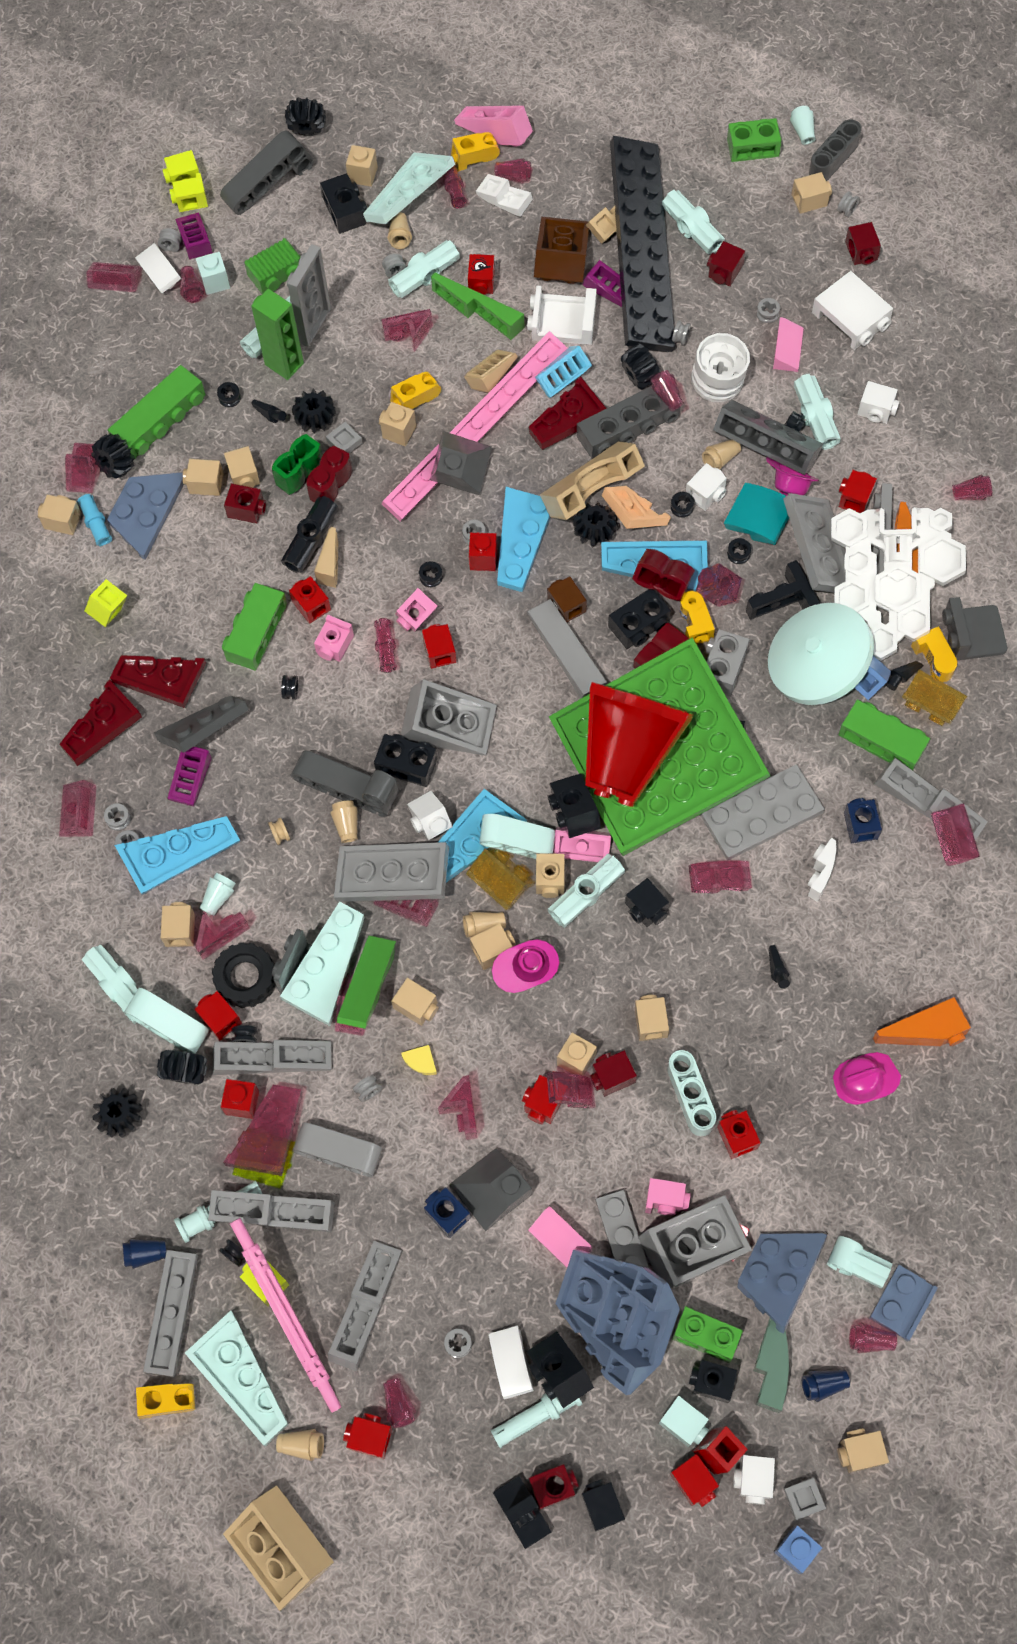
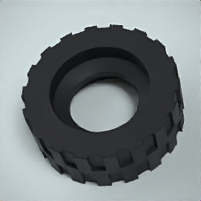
(239, 954)

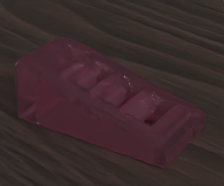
(420, 913)

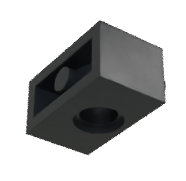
(343, 203)
(574, 806)
(559, 1369)

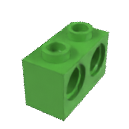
(753, 140)
(707, 1335)

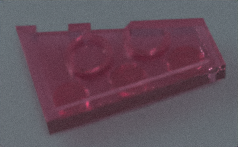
(269, 1135)

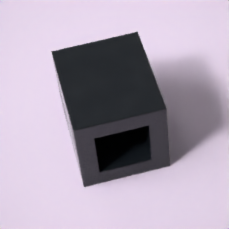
(602, 1505)

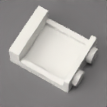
(854, 309)
(564, 316)

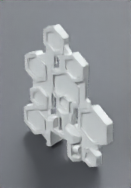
(898, 587)

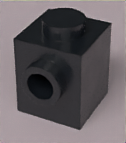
(647, 904)
(713, 1381)

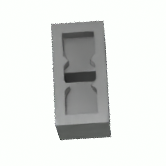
(727, 663)

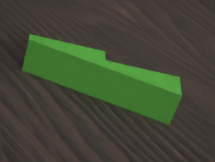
(467, 301)
(366, 982)

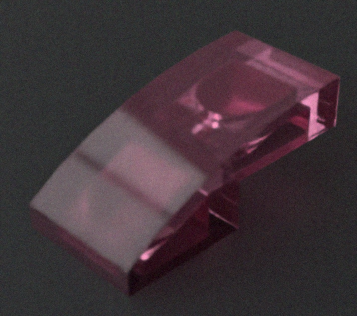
(720, 875)
(570, 1089)

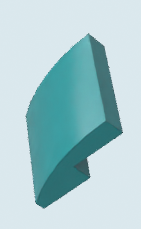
(758, 513)

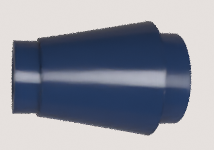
(143, 1252)
(823, 1384)

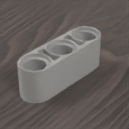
(337, 1148)

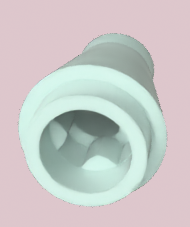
(803, 123)
(217, 892)

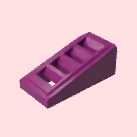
(197, 248)
(603, 290)
(198, 777)

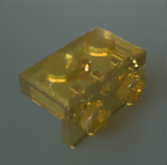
(934, 697)
(500, 876)

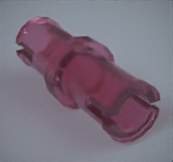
(454, 185)
(385, 645)

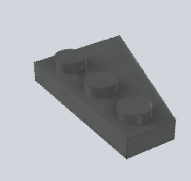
(198, 726)

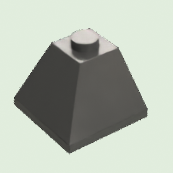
(460, 463)
(491, 1189)

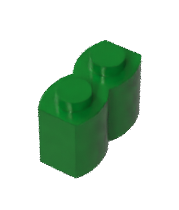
(296, 464)

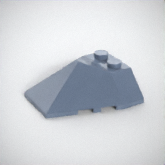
(621, 1315)

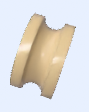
(279, 831)

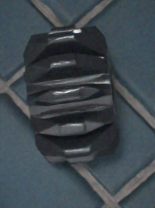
(305, 116)
(639, 366)
(313, 410)
(113, 455)
(604, 528)
(181, 1067)
(108, 1120)

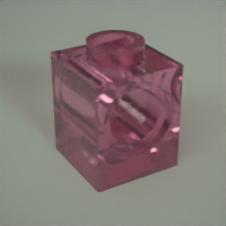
(718, 585)

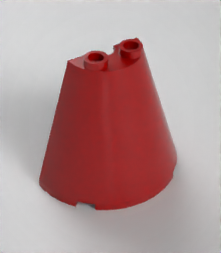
(628, 741)

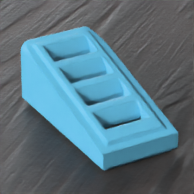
(576, 361)

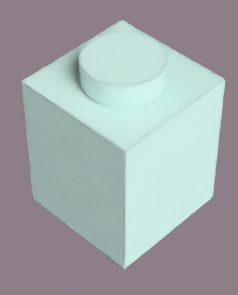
(213, 273)
(685, 1422)

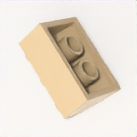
(278, 1547)

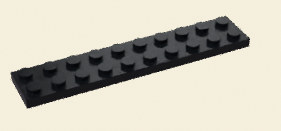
(642, 244)

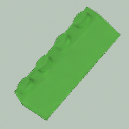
(277, 333)
(159, 410)

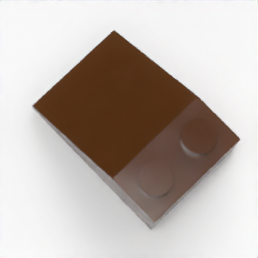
(561, 250)

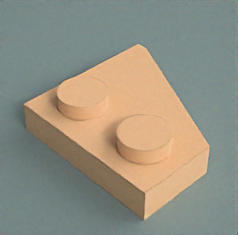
(633, 509)

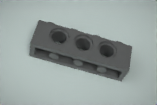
(613, 419)
(767, 437)

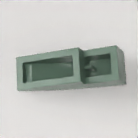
(774, 1364)

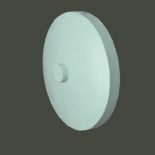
(820, 653)

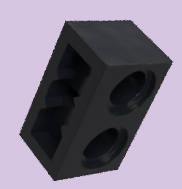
(635, 614)
(402, 766)

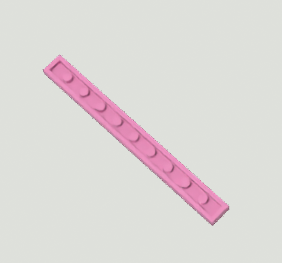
(477, 422)

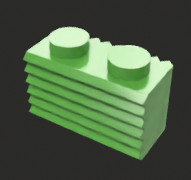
(272, 266)

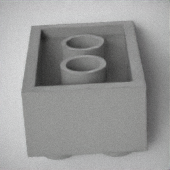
(448, 719)
(694, 1242)

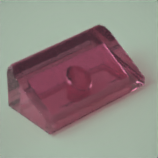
(113, 277)
(78, 809)
(955, 835)

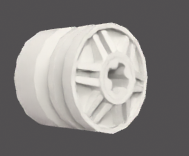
(720, 367)

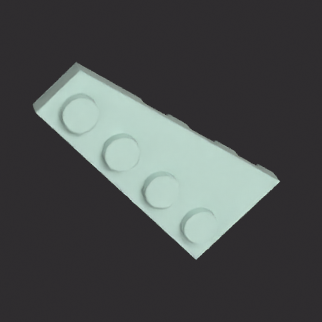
(408, 183)
(322, 971)
(236, 1375)

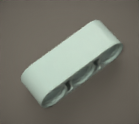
(516, 836)
(166, 1021)
(691, 1079)

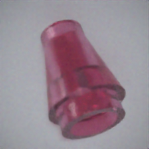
(514, 170)
(190, 285)
(666, 388)
(973, 489)
(871, 1339)
(398, 1404)

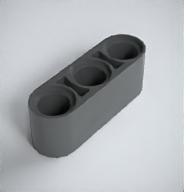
(836, 149)

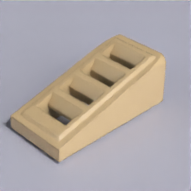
(490, 370)
(327, 565)

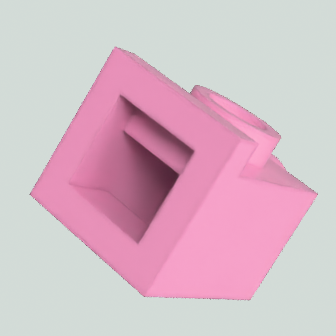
(422, 604)
(336, 647)
(667, 1197)

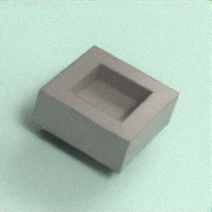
(344, 438)
(804, 1499)

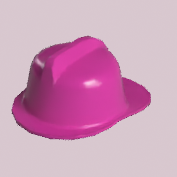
(789, 480)
(525, 966)
(866, 1078)

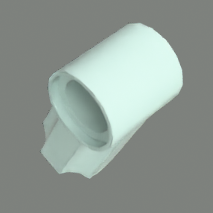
(855, 1261)

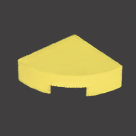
(420, 1060)

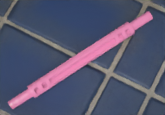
(285, 1315)

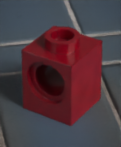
(863, 243)
(238, 496)
(539, 1482)

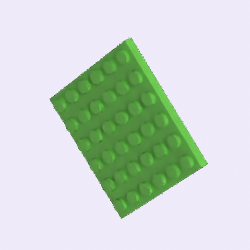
(703, 768)

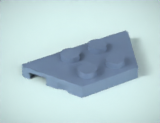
(144, 508)
(780, 1272)

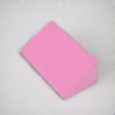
(788, 346)
(585, 847)
(558, 1236)

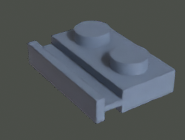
(903, 1303)

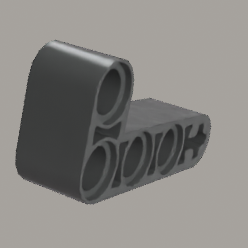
(265, 171)
(367, 792)

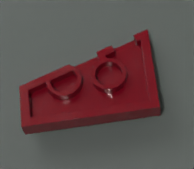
(562, 418)
(159, 678)
(103, 722)

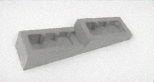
(565, 647)
(921, 795)
(271, 1057)
(272, 1210)
(364, 1306)

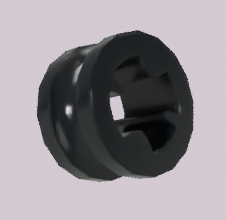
(228, 387)
(682, 512)
(742, 544)
(426, 580)
(289, 687)
(244, 1033)
(232, 1252)

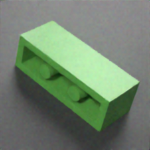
(254, 626)
(883, 735)

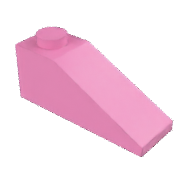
(506, 123)

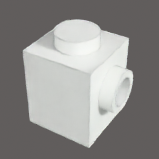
(878, 402)
(707, 486)
(429, 815)
(755, 1479)

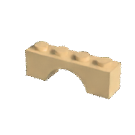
(611, 465)

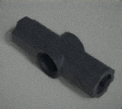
(303, 547)

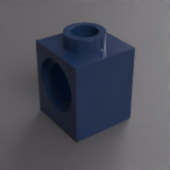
(860, 831)
(452, 1223)

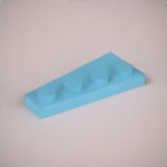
(521, 535)
(624, 556)
(465, 834)
(169, 854)

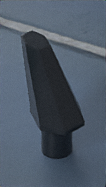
(269, 411)
(902, 674)
(777, 968)

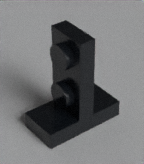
(784, 594)
(522, 1512)

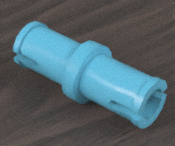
(94, 520)

